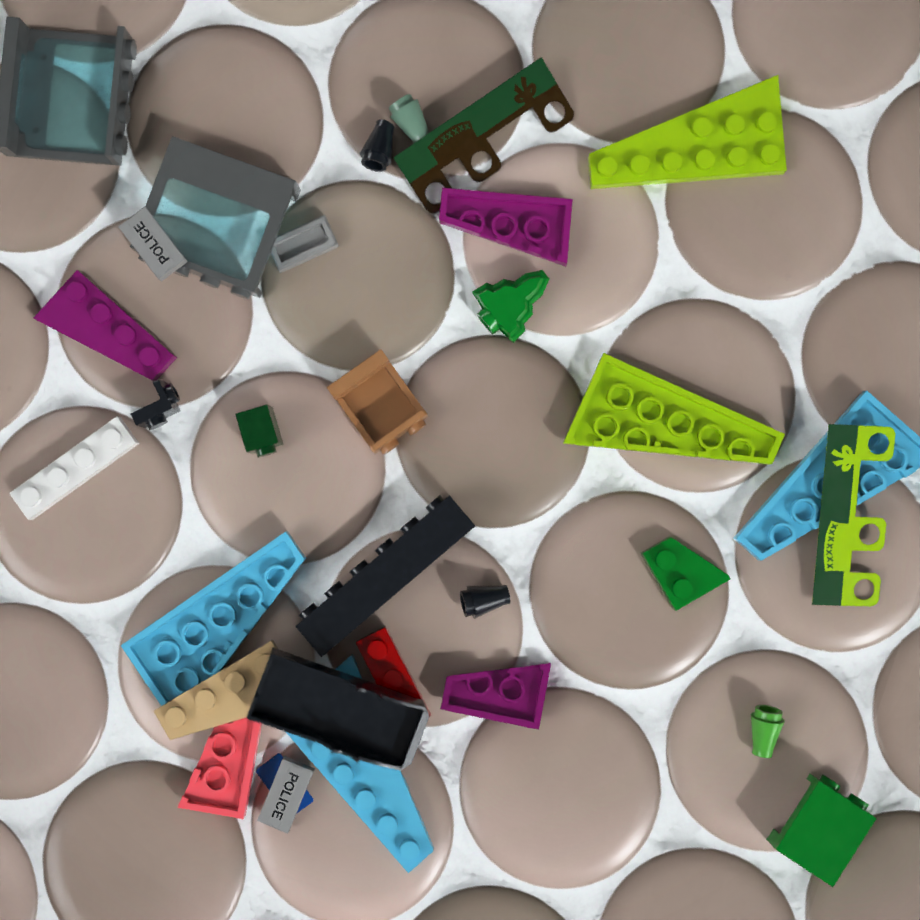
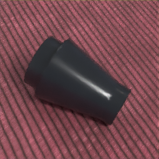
(378, 148)
(483, 599)

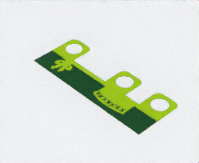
(838, 524)

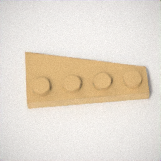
(217, 699)

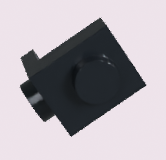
(155, 414)

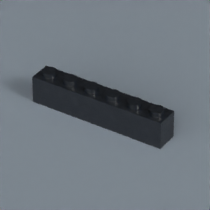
(385, 576)

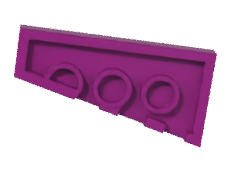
(514, 220)
(99, 323)

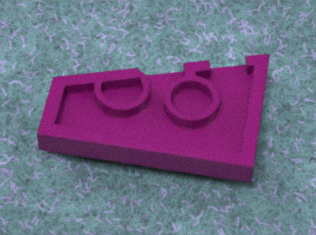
(499, 695)

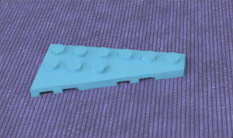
(797, 501)

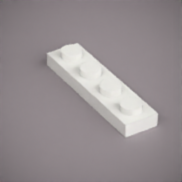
(74, 468)

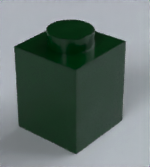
(259, 430)

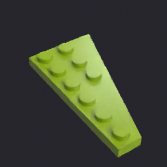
(650, 415)

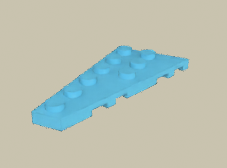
(213, 623)
(375, 794)

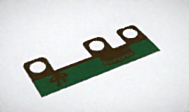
(470, 128)

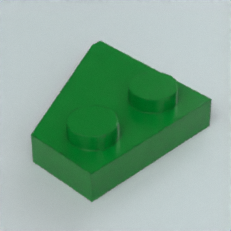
(682, 572)

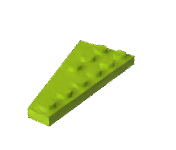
(714, 142)

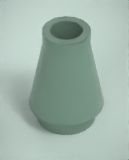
(409, 117)

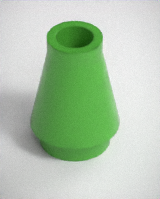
(766, 728)

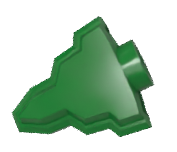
(510, 303)

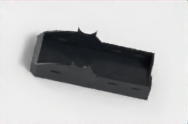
(339, 711)

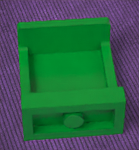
(824, 830)

